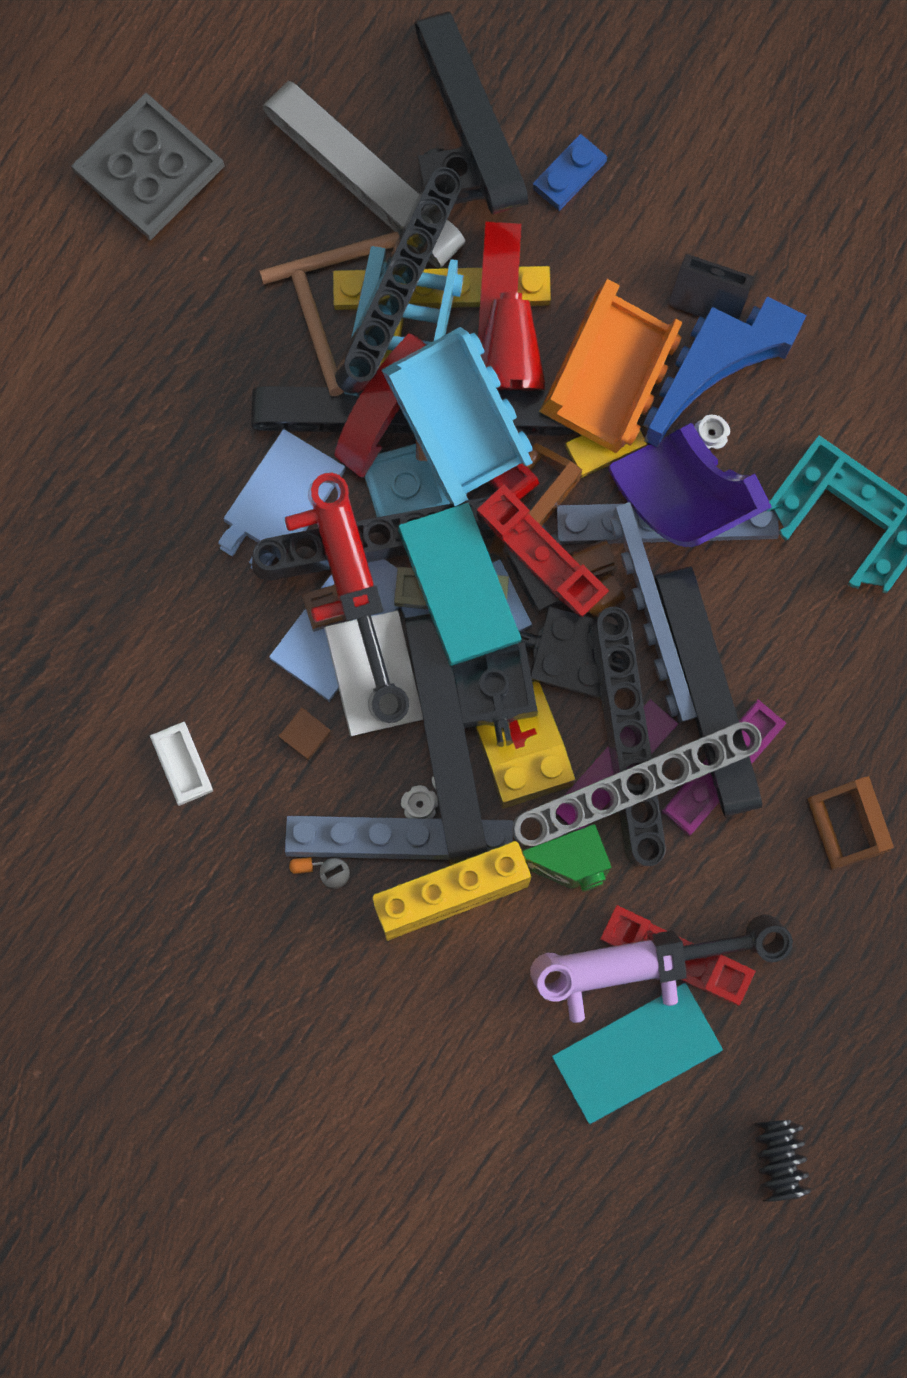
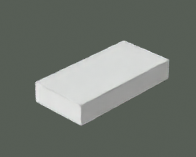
(181, 763)

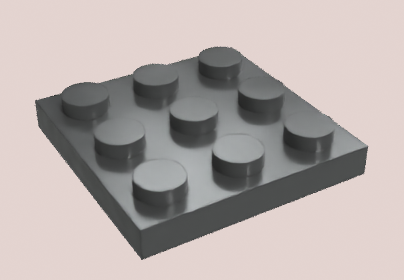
(148, 166)

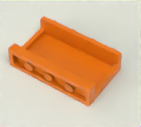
(611, 370)

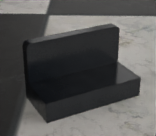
(710, 285)

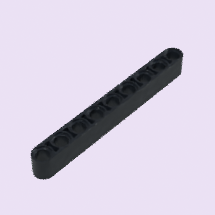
(317, 411)

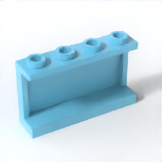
(458, 413)

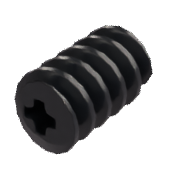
(782, 1160)

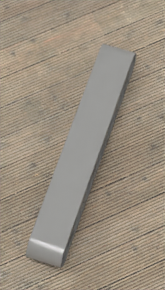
(353, 164)
(654, 779)

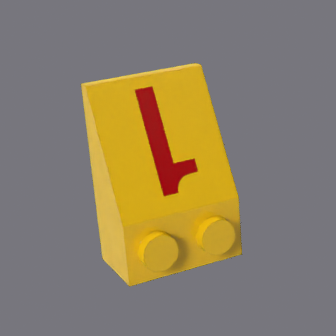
(534, 761)

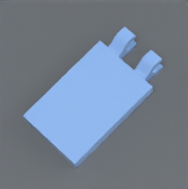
(277, 491)

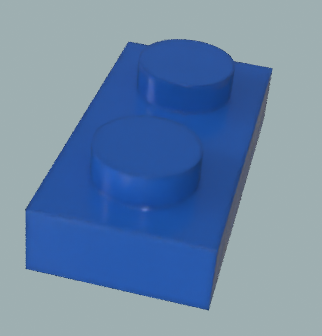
(569, 172)

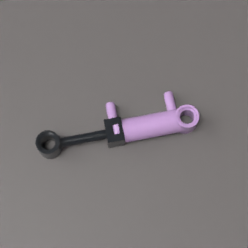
(658, 958)

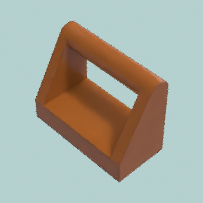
(569, 477)
(869, 815)

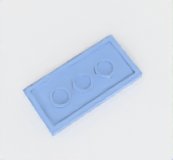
(307, 652)

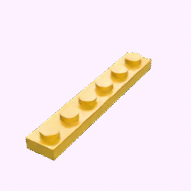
(532, 282)

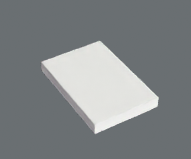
(355, 675)

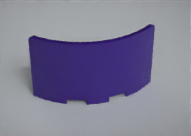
(684, 492)

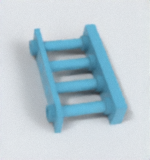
(449, 284)

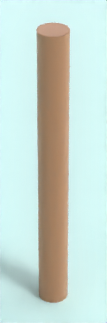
(328, 258)
(316, 331)

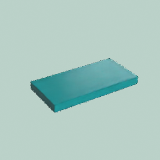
(459, 584)
(636, 1054)

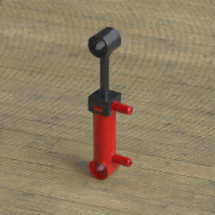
(353, 583)

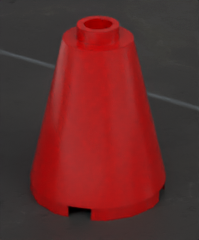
(512, 344)

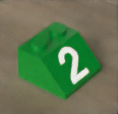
(571, 859)

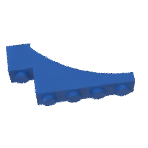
(719, 350)

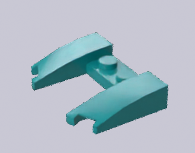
(833, 470)

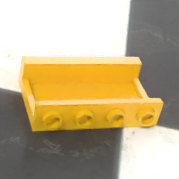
(452, 890)

